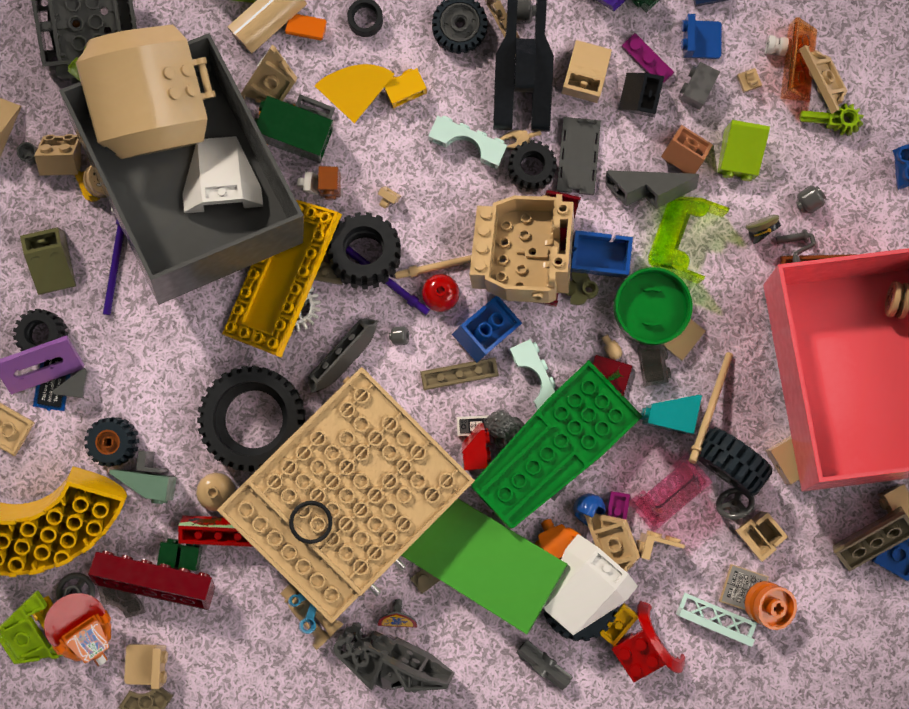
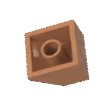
(686, 150)

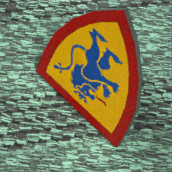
(397, 618)

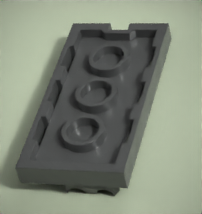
(578, 155)

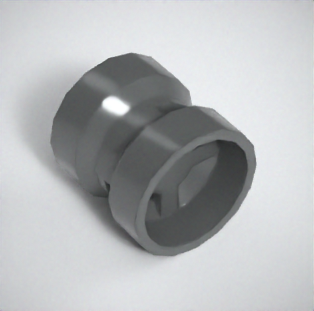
(24, 152)

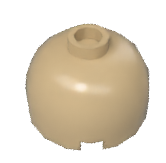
(214, 490)

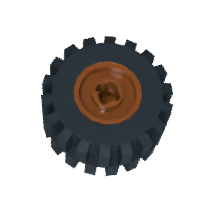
(111, 441)

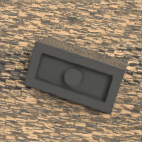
(146, 461)

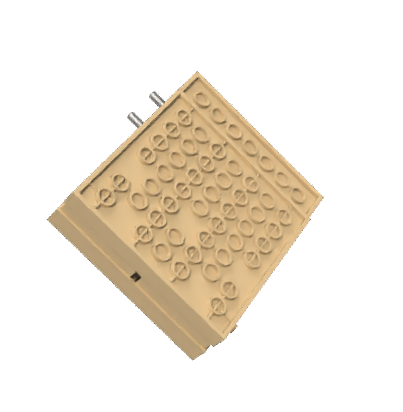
(374, 476)

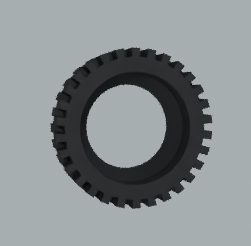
(216, 404)

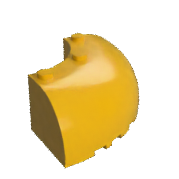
(59, 525)

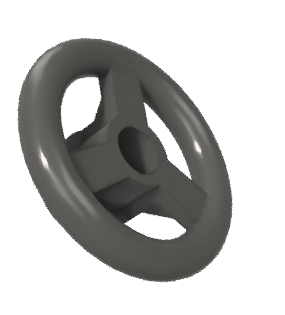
(735, 507)
(60, 592)

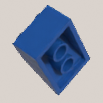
(486, 328)

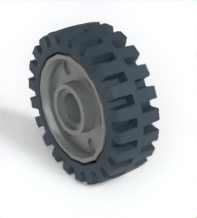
(456, 38)

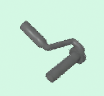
(797, 237)

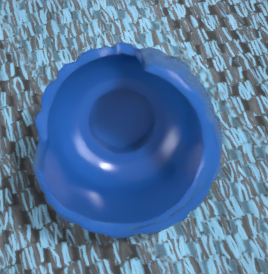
(588, 505)

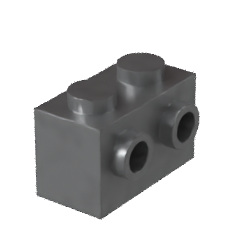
(699, 86)

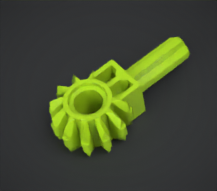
(835, 121)

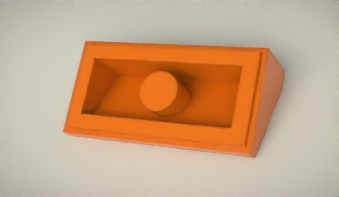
(306, 27)

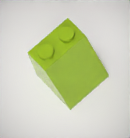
(742, 150)

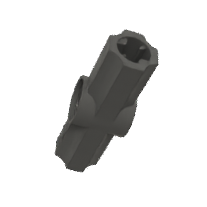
(544, 665)

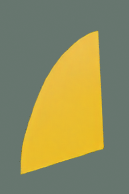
(354, 87)

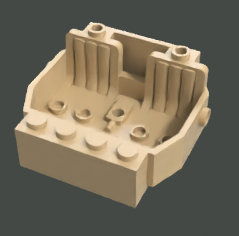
(527, 227)

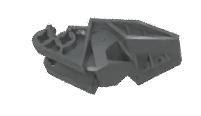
(391, 662)

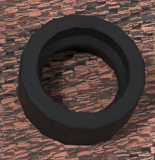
(365, 32)

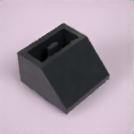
(641, 93)

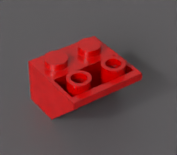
(474, 449)

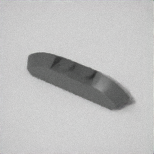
(342, 355)

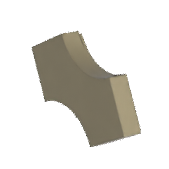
(153, 699)

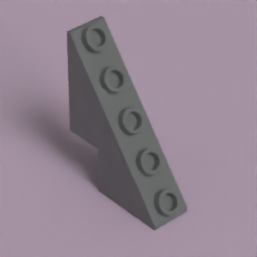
(656, 187)

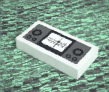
(467, 424)

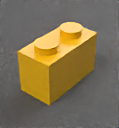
(405, 87)

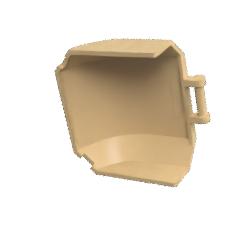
(144, 91)

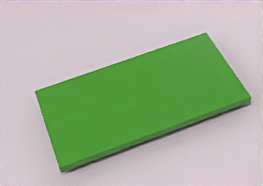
(488, 564)

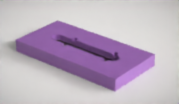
(56, 348)

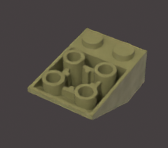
(48, 260)

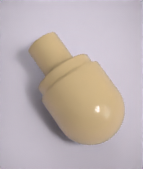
(612, 348)

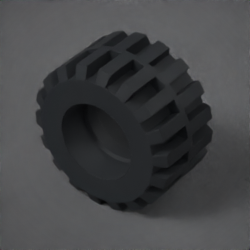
(536, 150)
(31, 320)

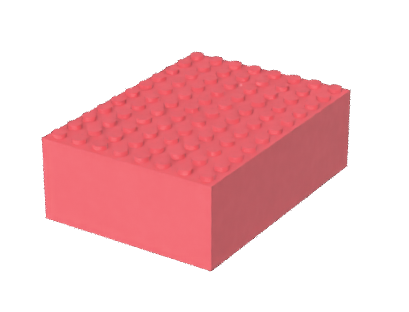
(843, 367)

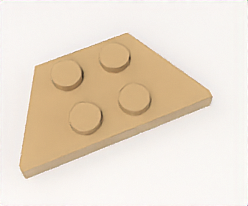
(826, 77)
(270, 78)
(614, 539)

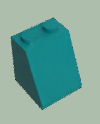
(673, 415)

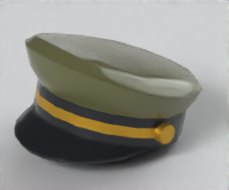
(763, 227)

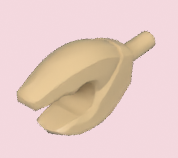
(520, 136)

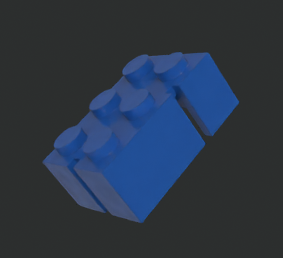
(598, 256)

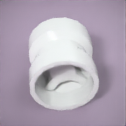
(776, 45)

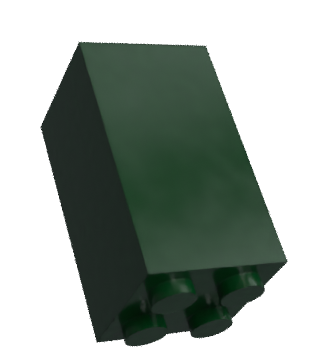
(294, 129)

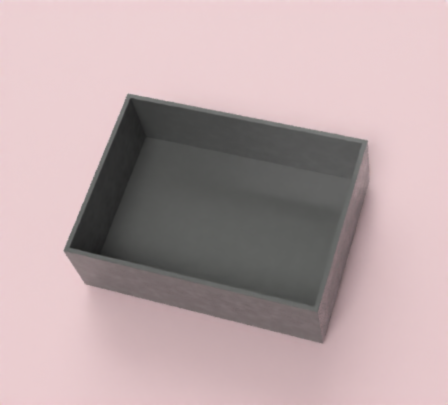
(146, 194)

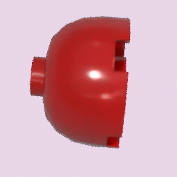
(444, 299)

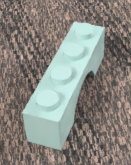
(446, 132)
(526, 356)

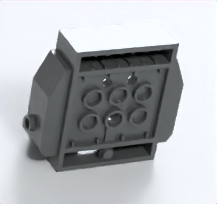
(69, 40)

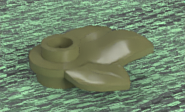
(577, 288)

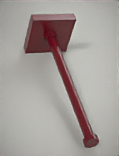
(614, 371)

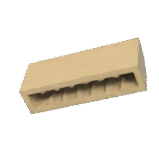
(263, 21)

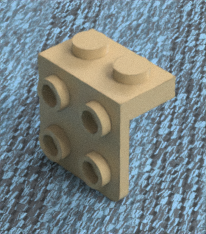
(647, 540)
(146, 665)

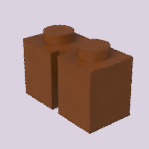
(329, 182)

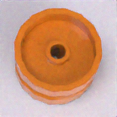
(770, 605)

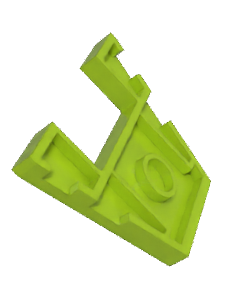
(22, 636)

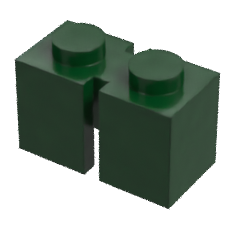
(170, 553)

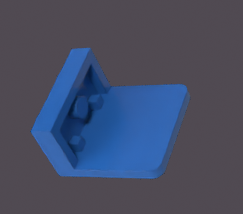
(701, 38)

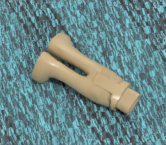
(300, 612)

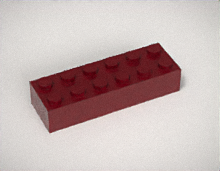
(152, 580)

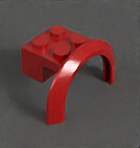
(643, 651)

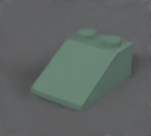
(150, 486)

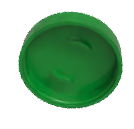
(652, 306)

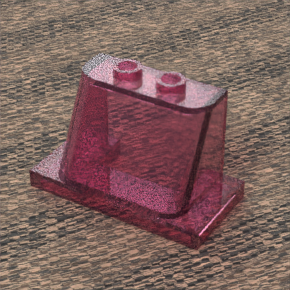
(670, 493)

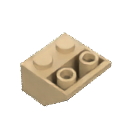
(58, 155)

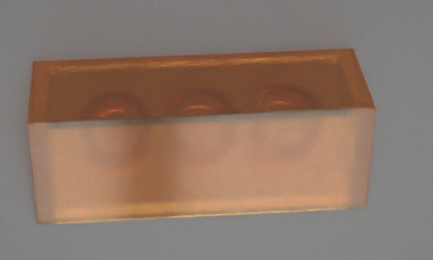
(796, 76)

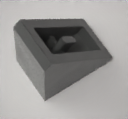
(73, 386)

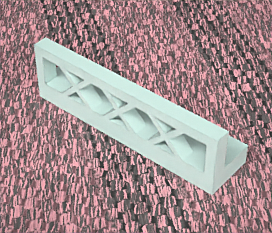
(708, 623)

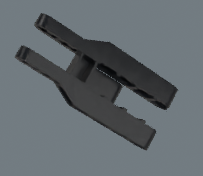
(530, 67)

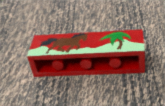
(209, 531)

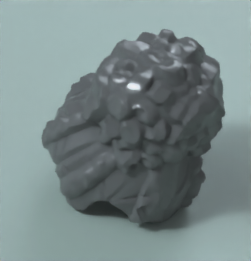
(503, 427)

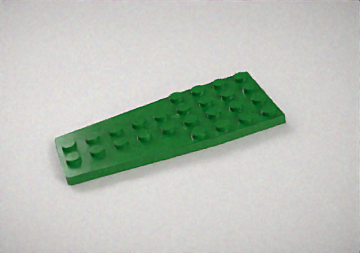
(556, 445)

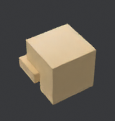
(761, 535)

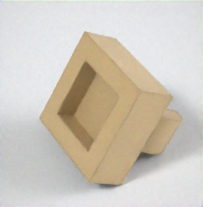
(749, 80)
(389, 196)

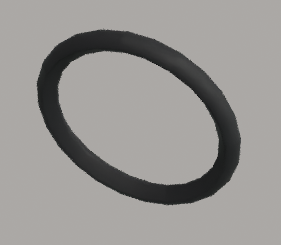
(330, 522)

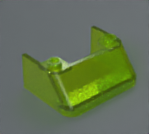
(665, 246)

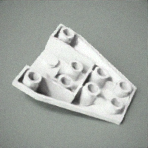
(220, 176)
(587, 587)

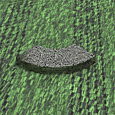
(125, 601)

